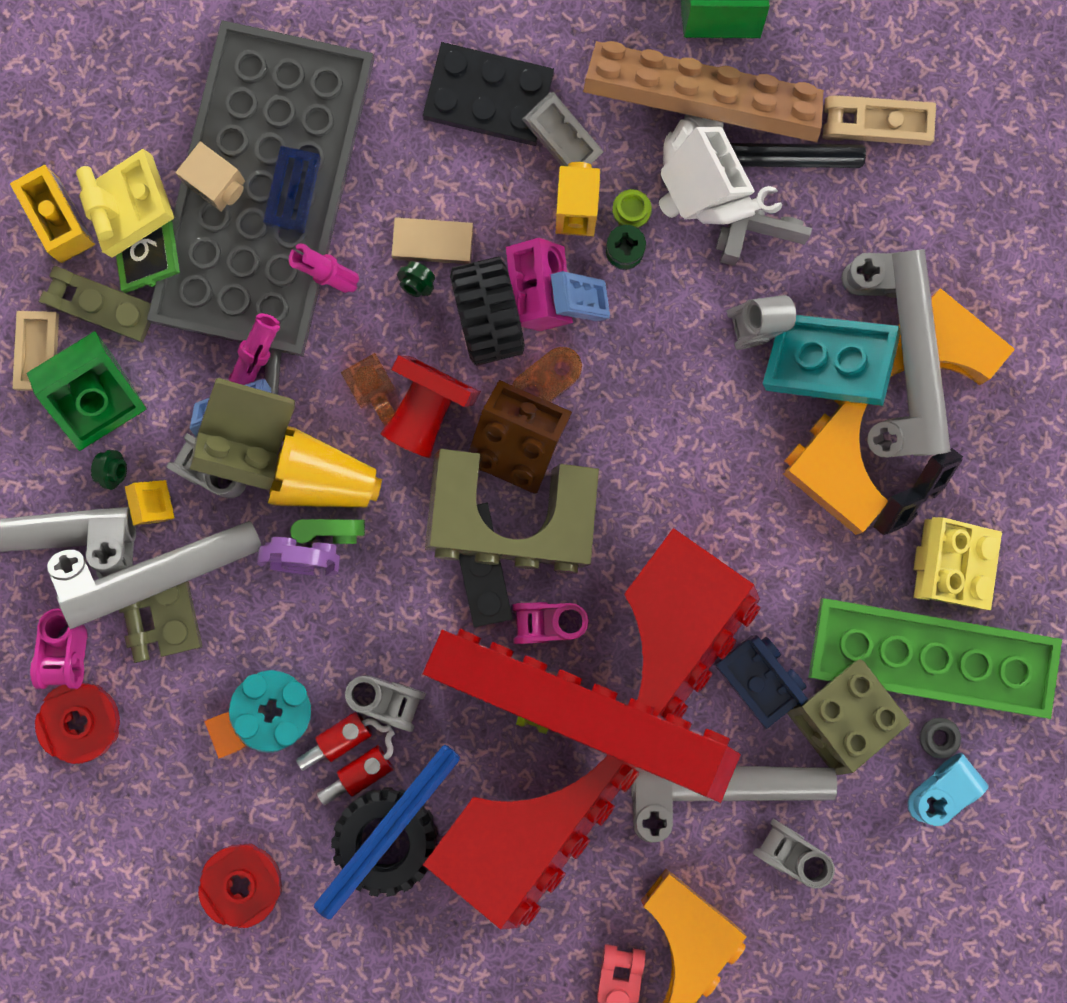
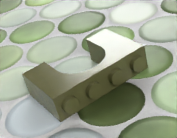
(458, 529)

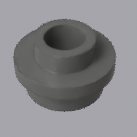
(952, 742)

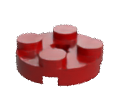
(68, 744)
(217, 879)

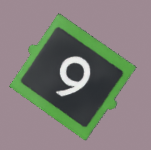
(148, 260)

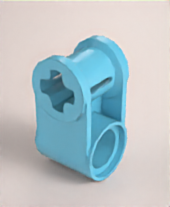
(953, 786)

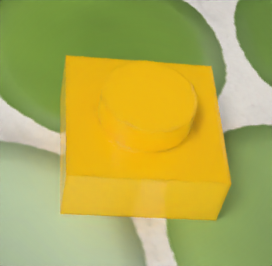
(149, 502)

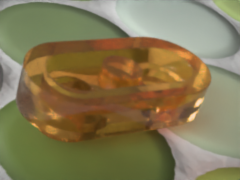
(545, 379)

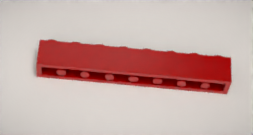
(585, 715)

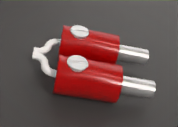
(361, 771)

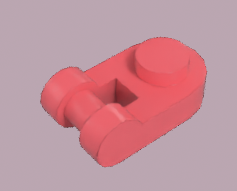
(618, 989)

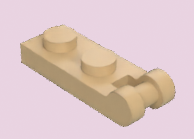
(880, 120)

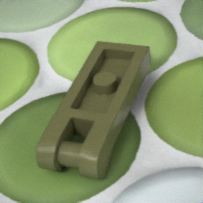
(98, 304)

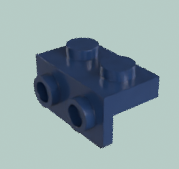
(762, 680)

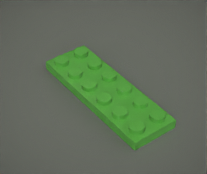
(938, 657)

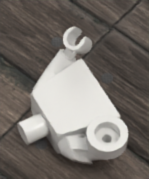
(707, 176)

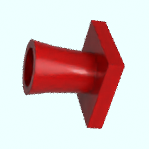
(424, 405)

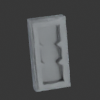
(561, 132)

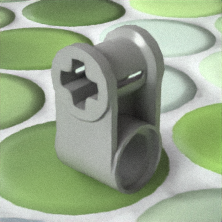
(881, 274)
(762, 320)
(182, 467)
(387, 701)
(789, 852)

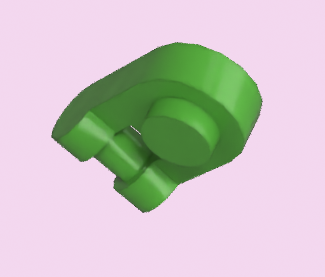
(342, 530)

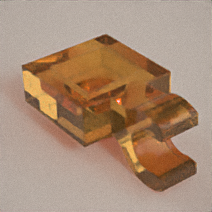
(370, 385)

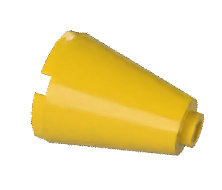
(320, 475)

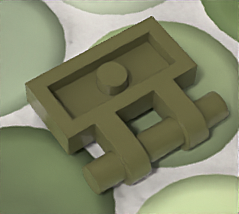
(173, 621)

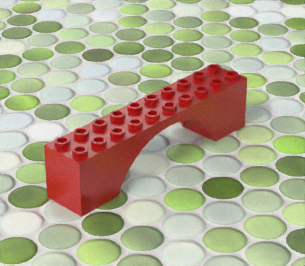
(513, 851)

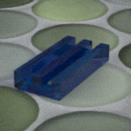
(285, 222)

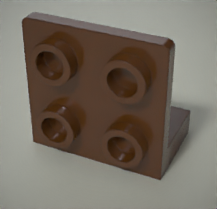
(518, 436)

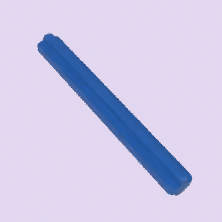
(386, 832)

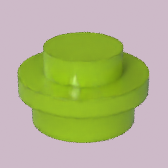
(632, 208)

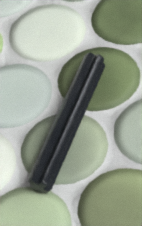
(800, 155)

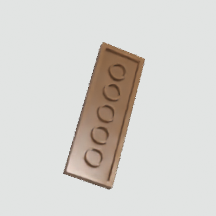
(705, 90)

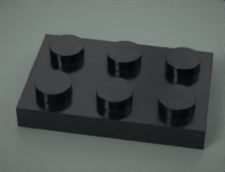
(485, 92)

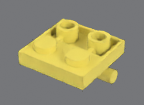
(125, 202)
(957, 563)

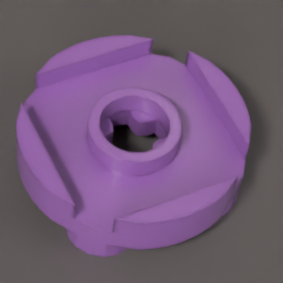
(294, 559)

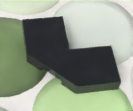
(932, 481)

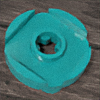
(256, 692)

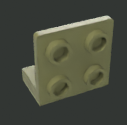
(241, 434)
(849, 719)

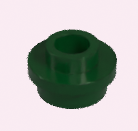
(416, 279)
(108, 469)

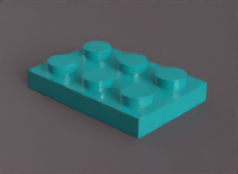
(833, 360)

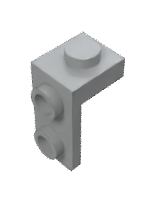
(732, 238)

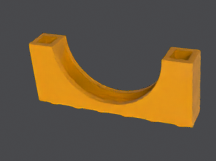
(832, 464)
(697, 936)

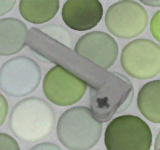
(926, 426)
(105, 532)
(90, 599)
(747, 784)

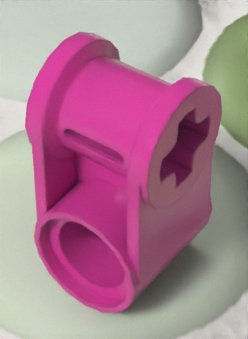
(545, 622)
(58, 659)

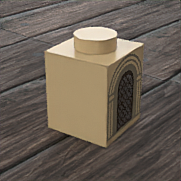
(211, 177)

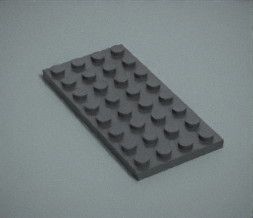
(257, 97)

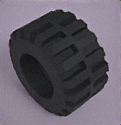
(487, 310)
(384, 877)

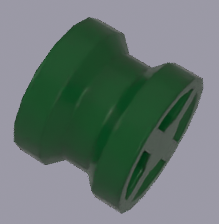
(625, 256)

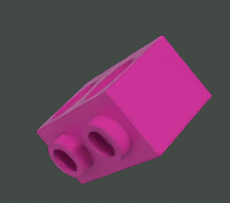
(530, 278)

